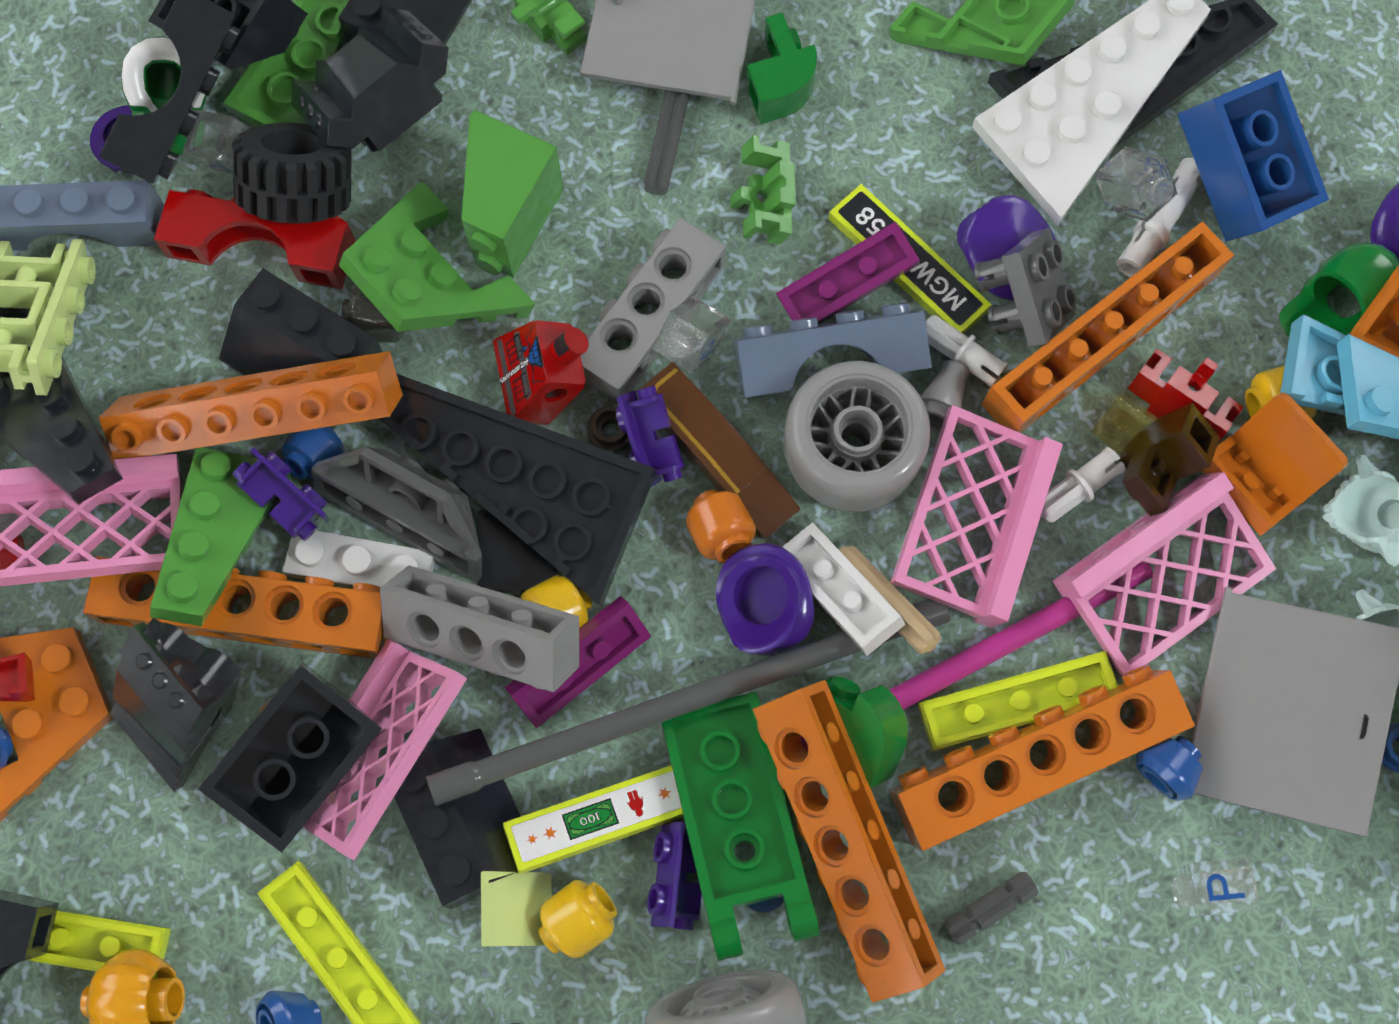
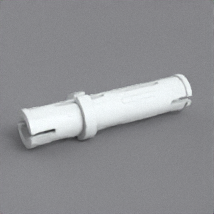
(1154, 234)

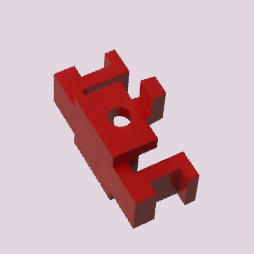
(1176, 392)

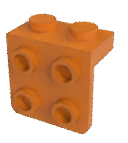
(1276, 462)

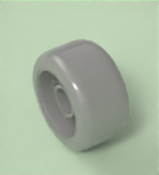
(860, 402)
(732, 998)

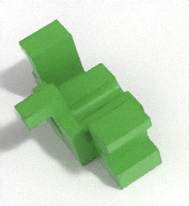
(552, 20)
(776, 187)

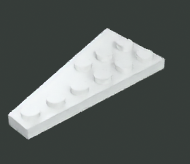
(1076, 111)

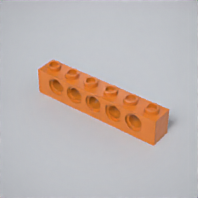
(1107, 329)
(252, 406)
(116, 602)
(1158, 716)
(870, 858)

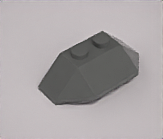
(404, 503)

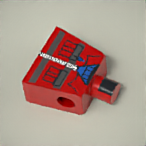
(540, 369)

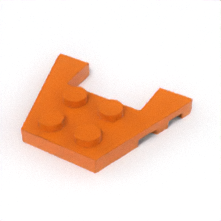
(61, 719)

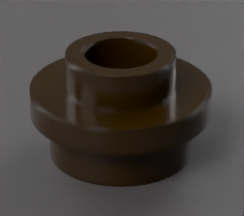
(596, 423)

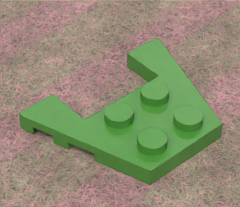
(983, 28)
(413, 280)

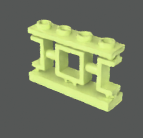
(49, 325)

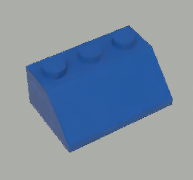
(1253, 157)

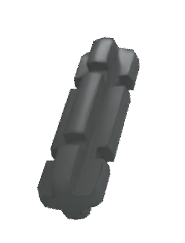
(991, 908)

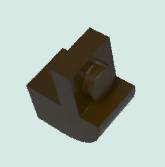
(1165, 453)

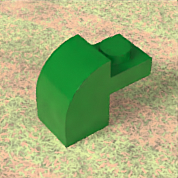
(787, 78)
(873, 725)

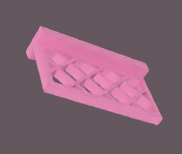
(32, 494)
(1015, 530)
(1151, 534)
(384, 694)

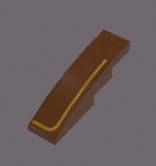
(721, 451)

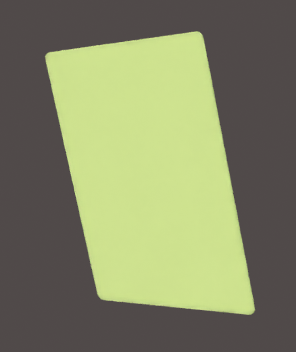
(513, 908)

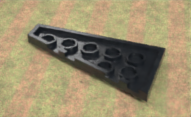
(1224, 37)
(56, 432)
(544, 486)

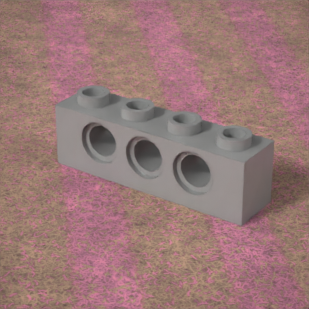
(681, 249)
(481, 627)

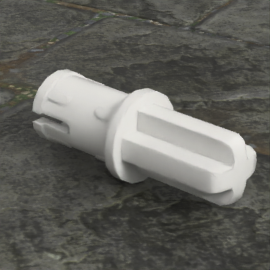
(964, 350)
(1081, 484)

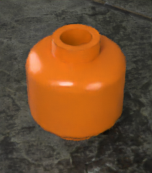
(719, 524)

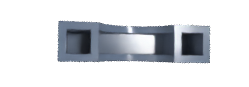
(110, 211)
(771, 360)

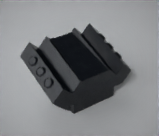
(374, 84)
(171, 696)

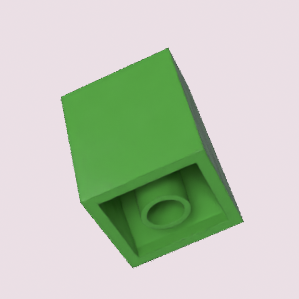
(507, 192)

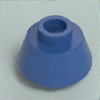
(308, 447)
(1171, 767)
(287, 1008)

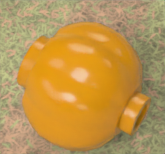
(128, 993)

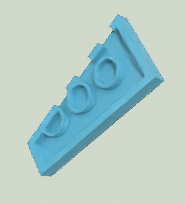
(1313, 366)
(1369, 387)

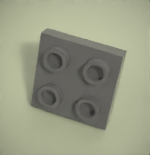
(1038, 287)

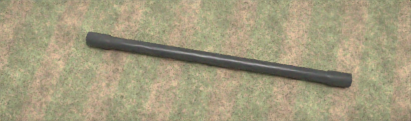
(472, 776)

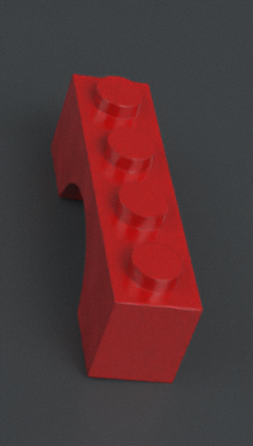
(202, 227)

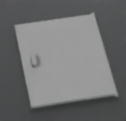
(670, 44)
(1288, 712)

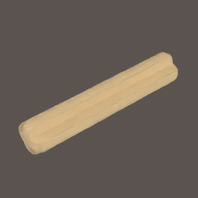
(917, 628)

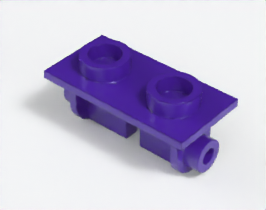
(640, 420)
(297, 506)
(671, 898)

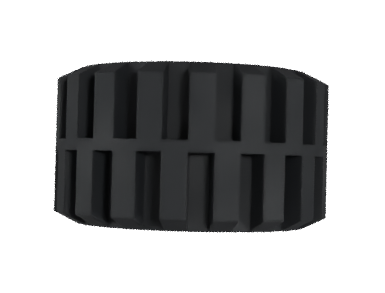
(290, 174)

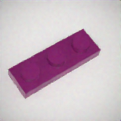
(850, 276)
(602, 645)

